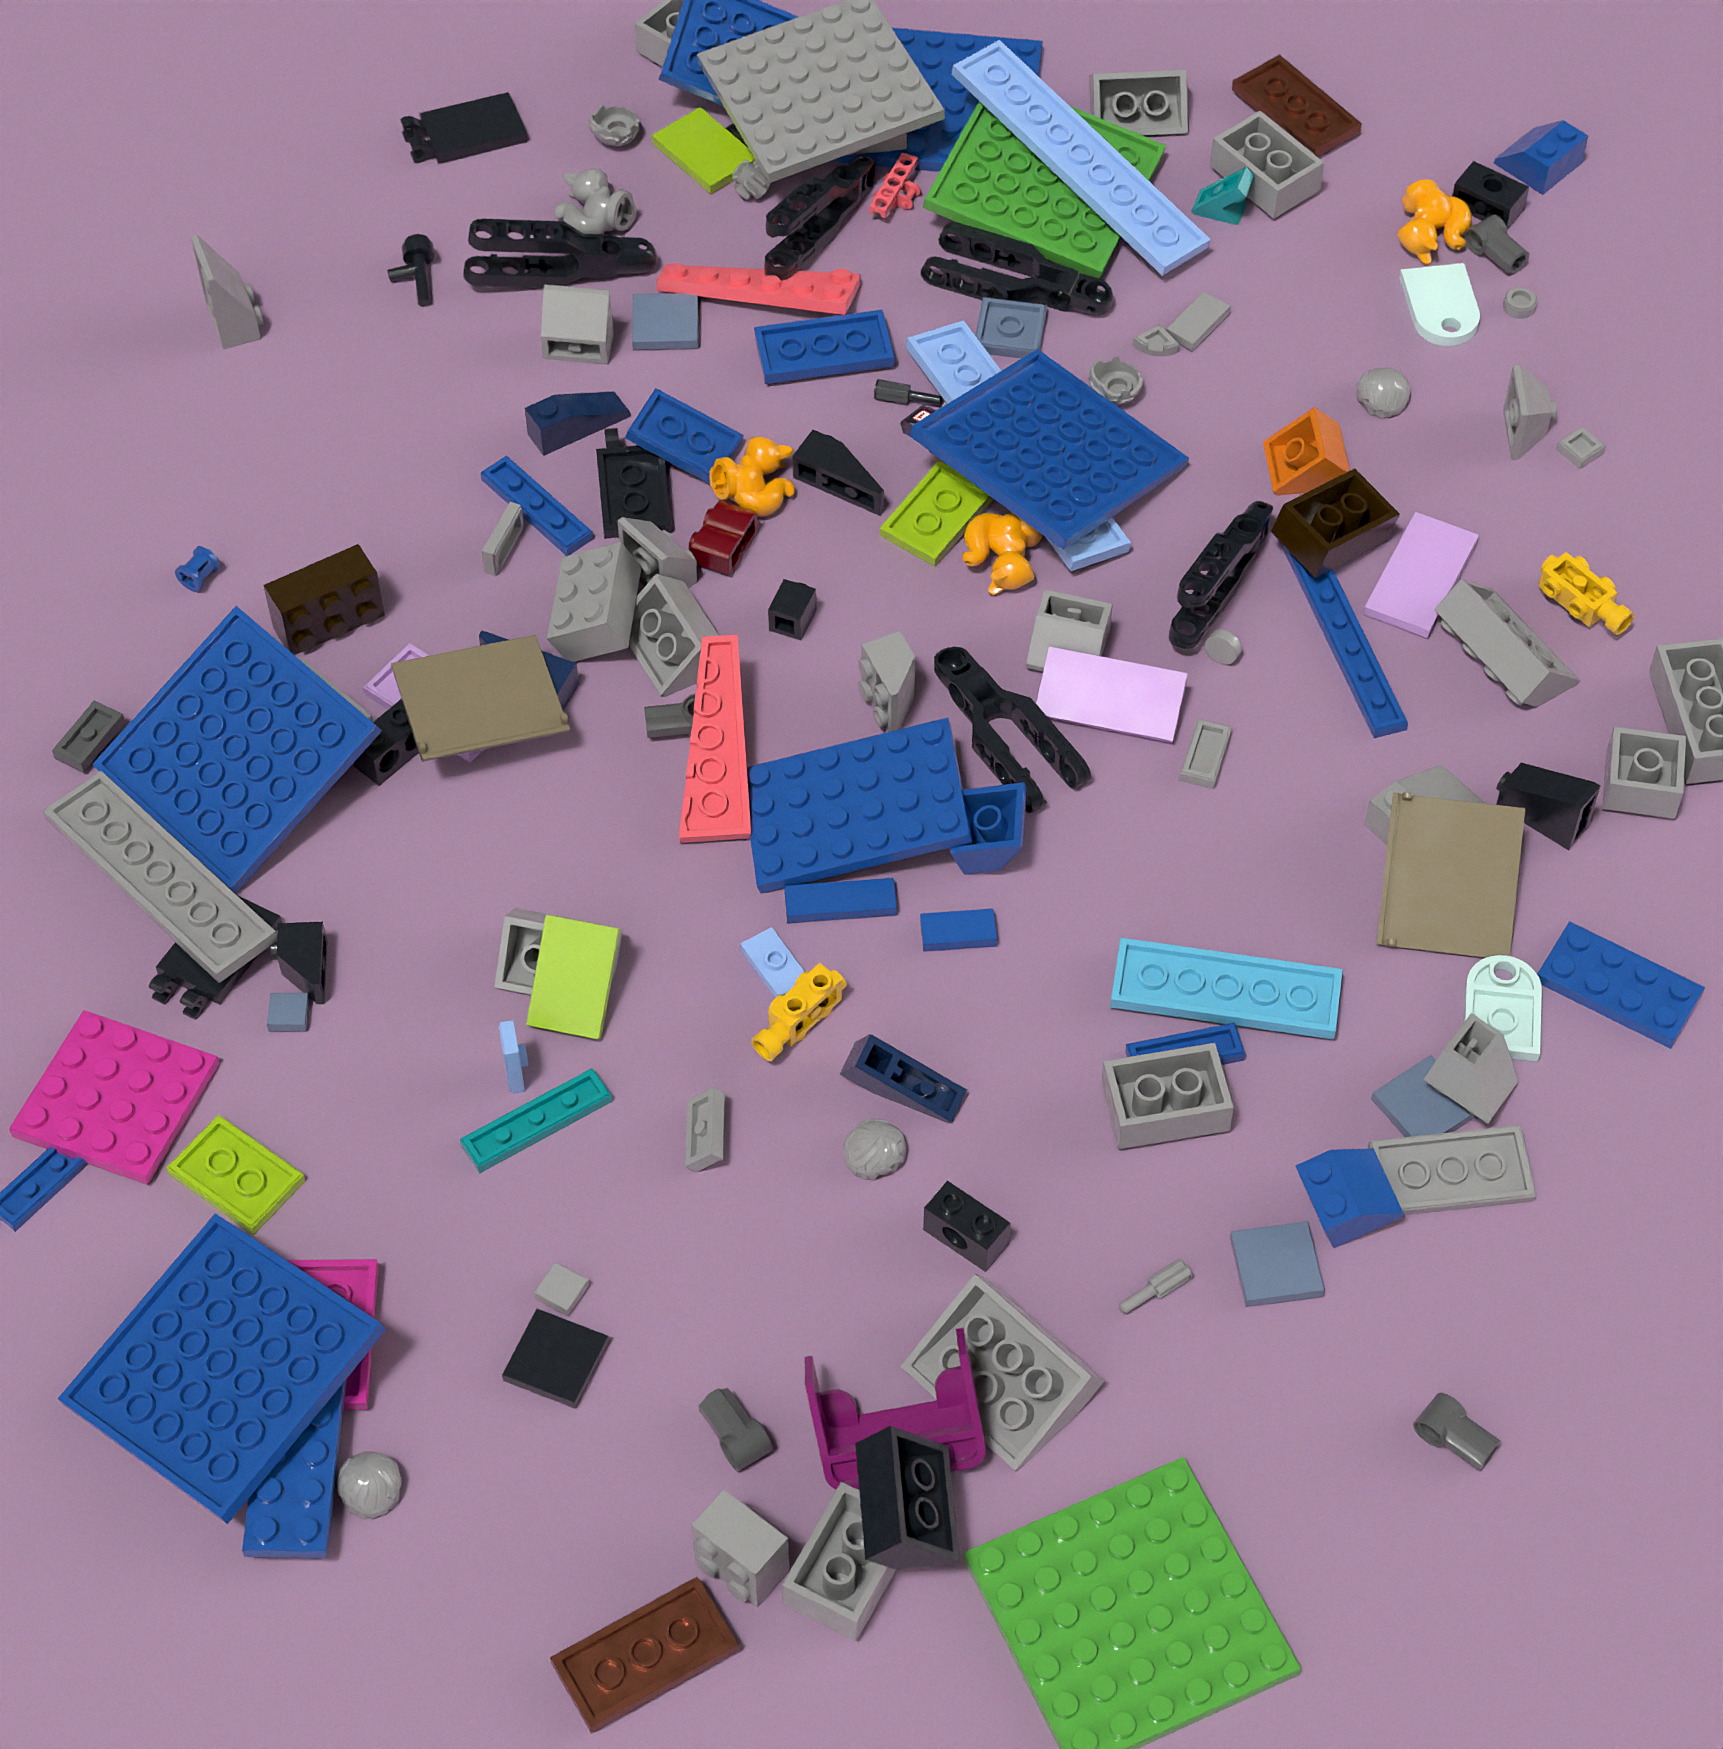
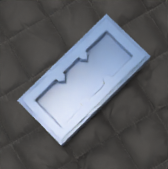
(772, 961)
(514, 1056)

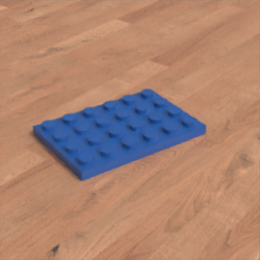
(856, 805)

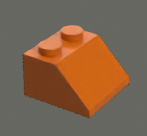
(1305, 454)

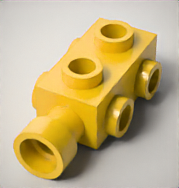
(1583, 593)
(799, 1008)

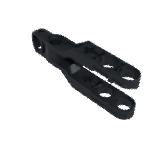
(821, 212)
(587, 254)
(1047, 283)
(1226, 561)
(984, 701)

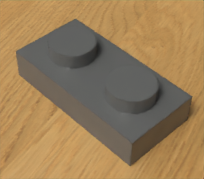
(88, 736)

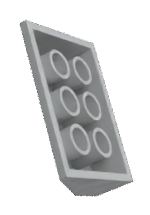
(1020, 1370)

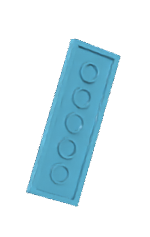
(1226, 988)

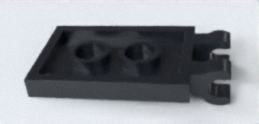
(464, 129)
(631, 485)
(181, 969)

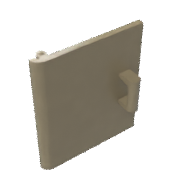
(479, 698)
(1450, 876)

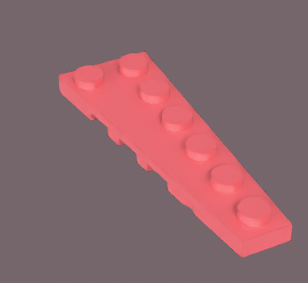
(803, 290)
(716, 771)

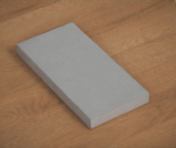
(1457, 1169)

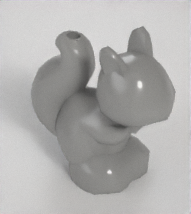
(601, 210)

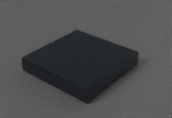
(555, 1358)

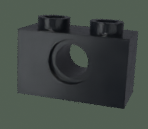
(1491, 193)
(966, 1226)

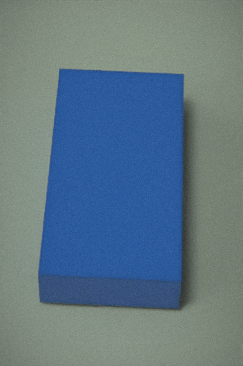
(958, 929)

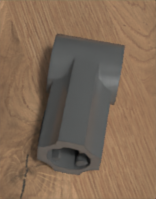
(1492, 238)
(670, 718)
(1446, 1424)
(739, 1437)

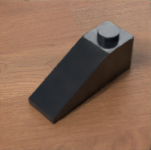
(835, 470)

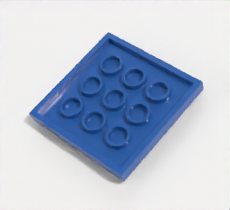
(709, 25)

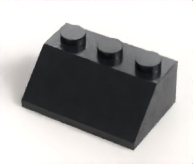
(906, 1500)

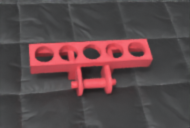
(899, 183)

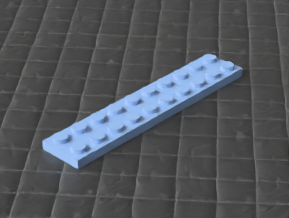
(1081, 157)
(959, 362)

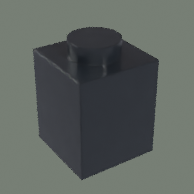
(792, 609)

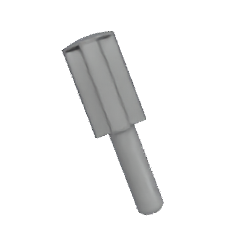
(1159, 1285)

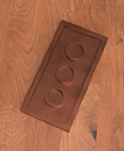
(1296, 105)
(644, 1654)

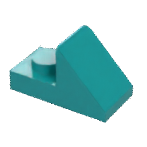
(1224, 198)

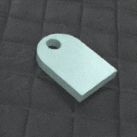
(1441, 299)
(1507, 1005)

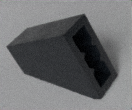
(1553, 801)

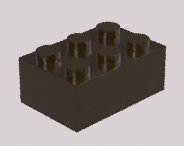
(1335, 522)
(324, 600)

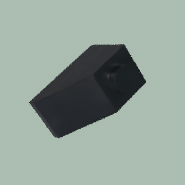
(303, 956)

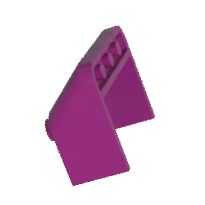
(949, 1420)

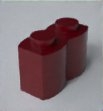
(724, 537)

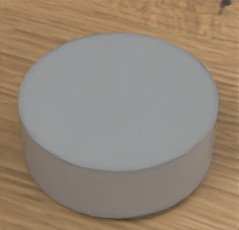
(1520, 302)
(1223, 647)

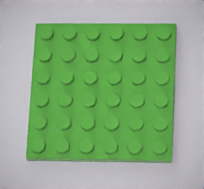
(1009, 191)
(1131, 1613)

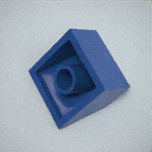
(1544, 155)
(995, 827)
(1349, 1193)

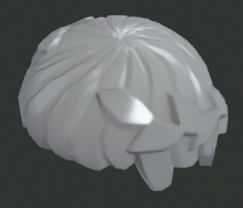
(614, 125)
(1115, 380)
(1383, 392)
(874, 1149)
(369, 1484)

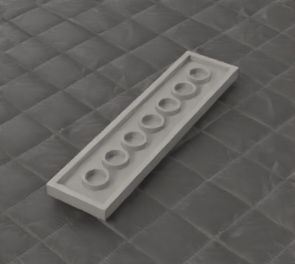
(160, 876)

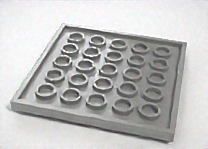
(820, 87)

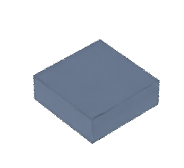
(288, 1012)

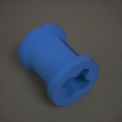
(197, 568)

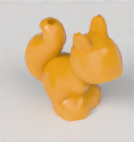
(1432, 211)
(745, 481)
(1008, 539)

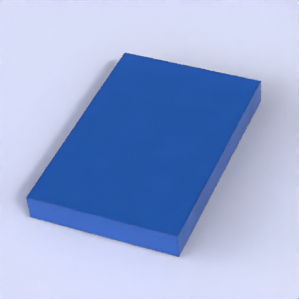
(682, 435)

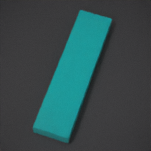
(535, 1120)

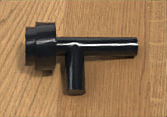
(417, 253)

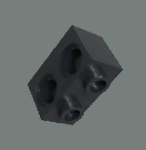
(390, 748)

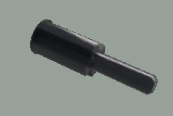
(901, 393)

